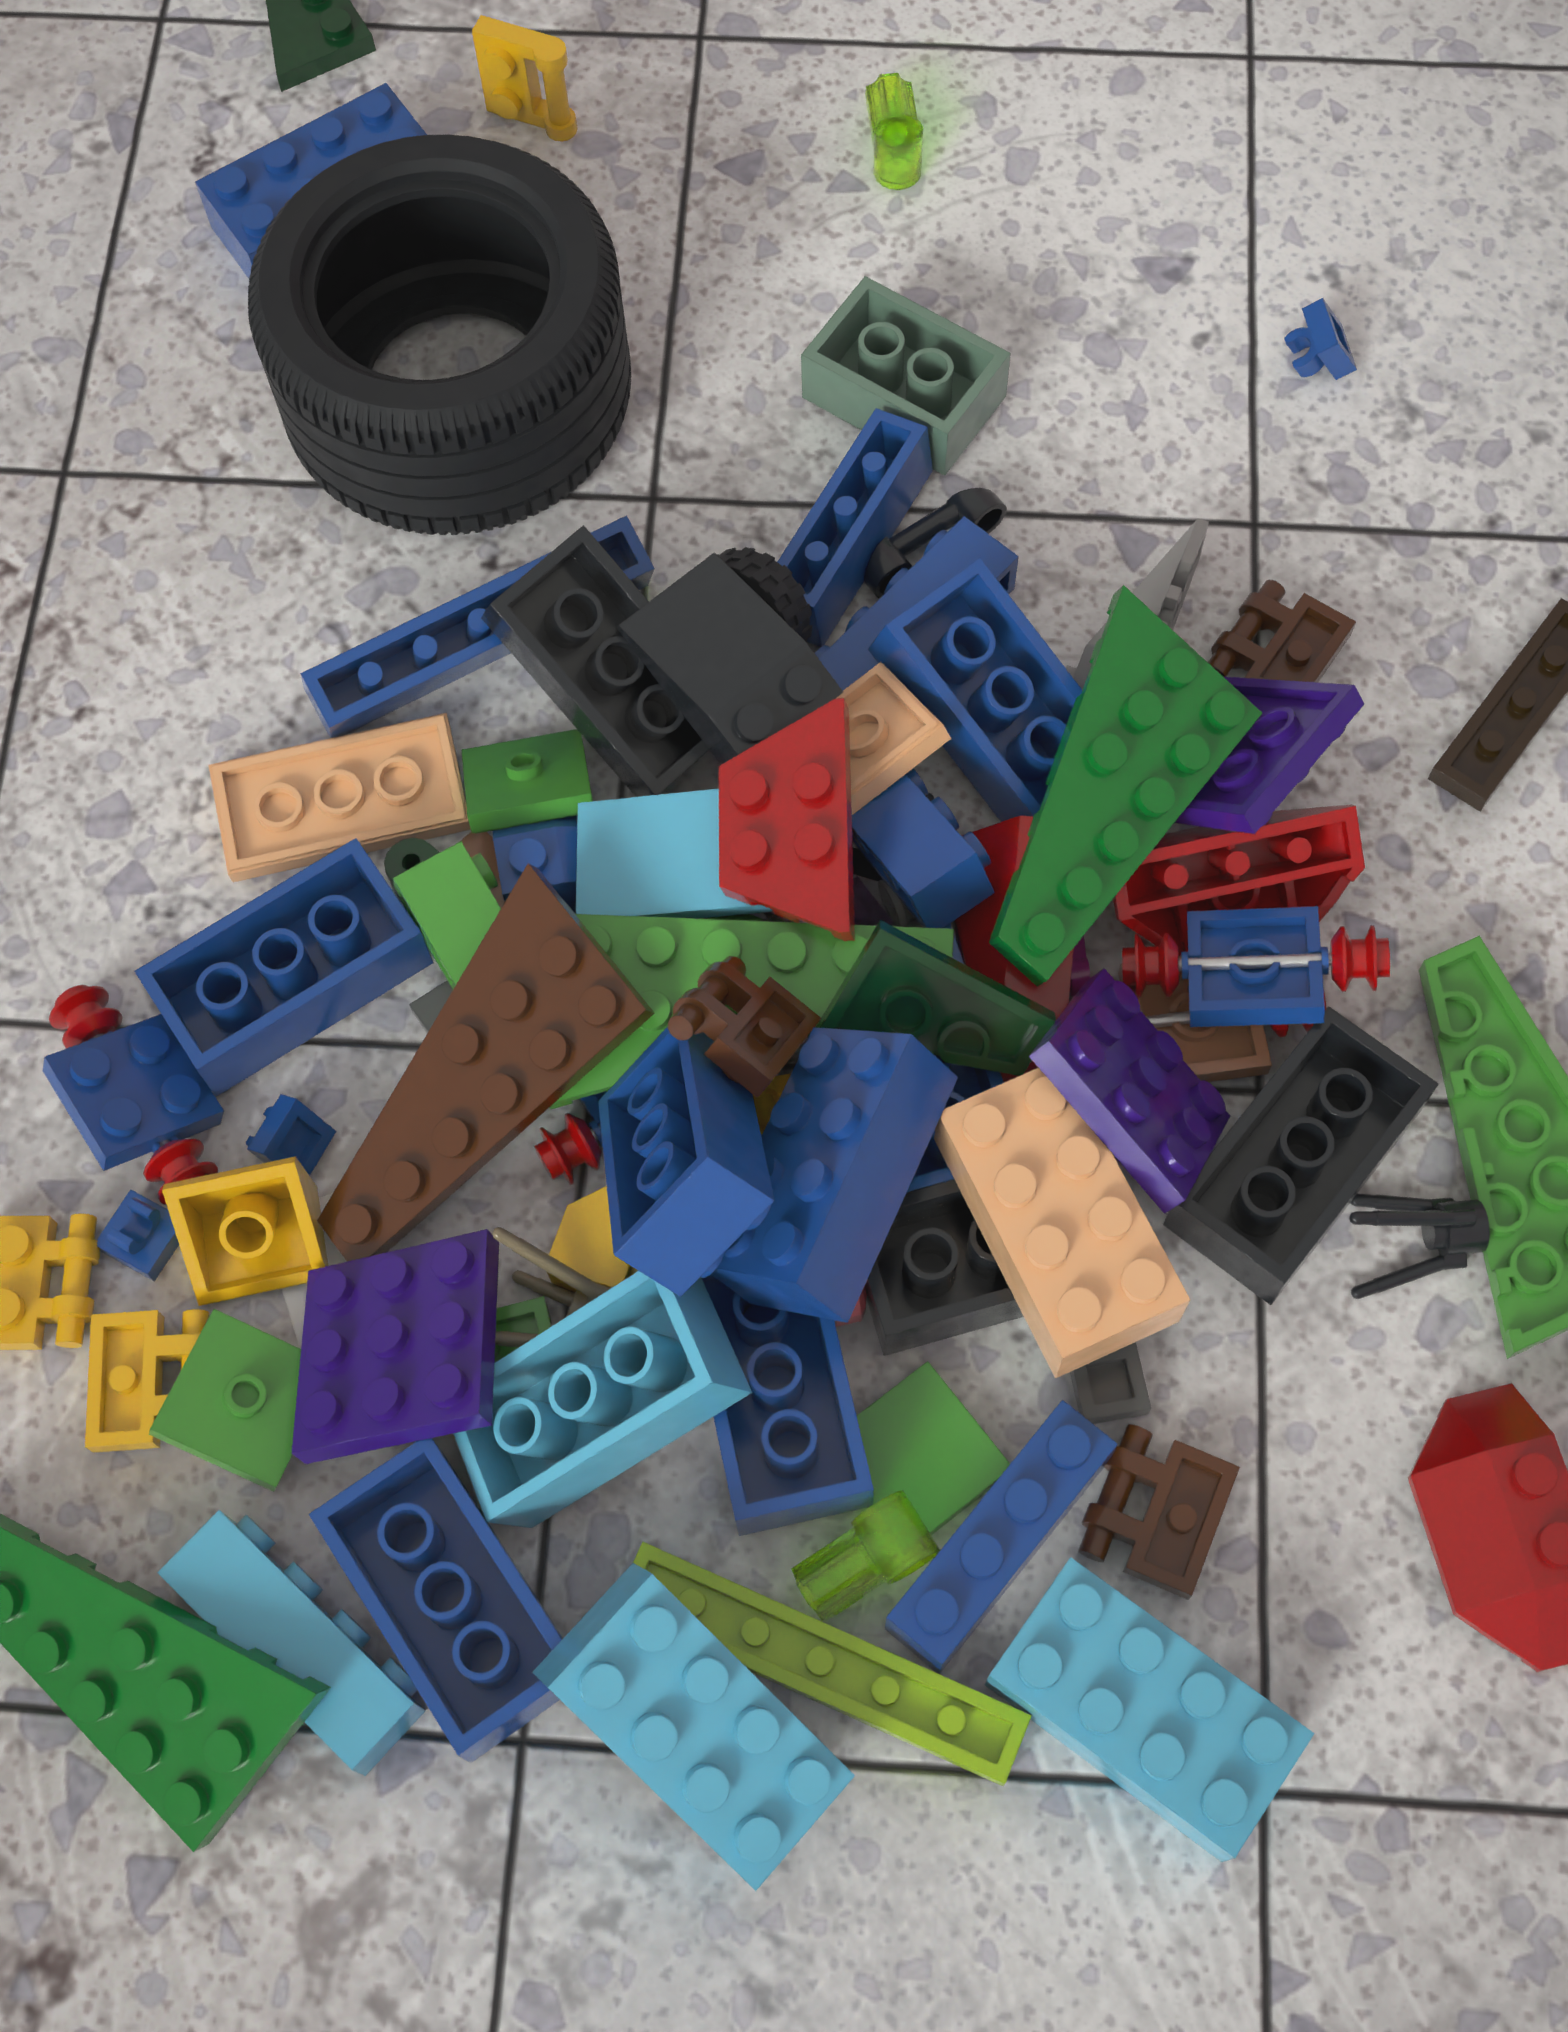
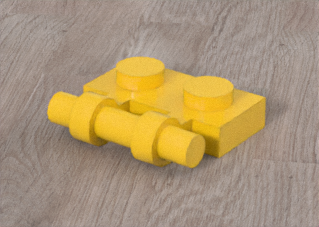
(26, 1266)
(128, 1375)

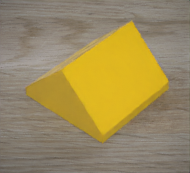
(247, 1229)

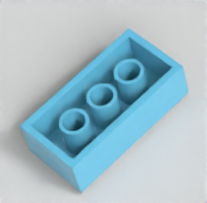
(599, 1398)
(1149, 1711)
(694, 1724)

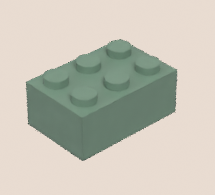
(908, 363)

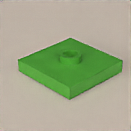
(525, 781)
(235, 1401)

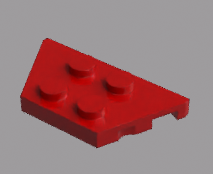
(791, 822)

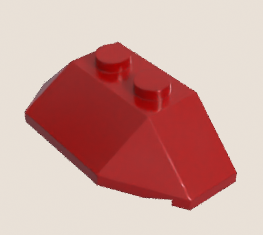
(1289, 862)
(1499, 1521)

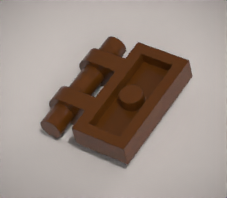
(1302, 644)
(756, 1040)
(1180, 1517)

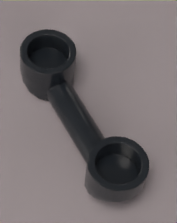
(976, 504)

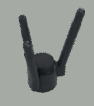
(1445, 1224)

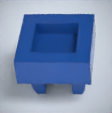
(1326, 343)
(290, 1132)
(140, 1235)

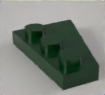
(315, 38)
(940, 1001)

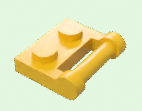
(510, 79)

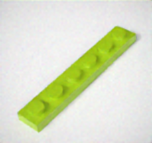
(847, 1671)

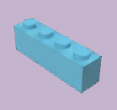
(260, 1605)

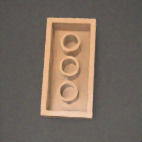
(1059, 1221)

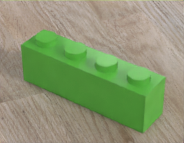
(450, 905)

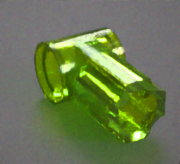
(894, 132)
(880, 1548)

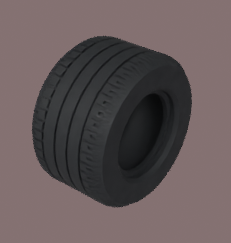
(422, 236)

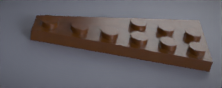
(507, 1044)

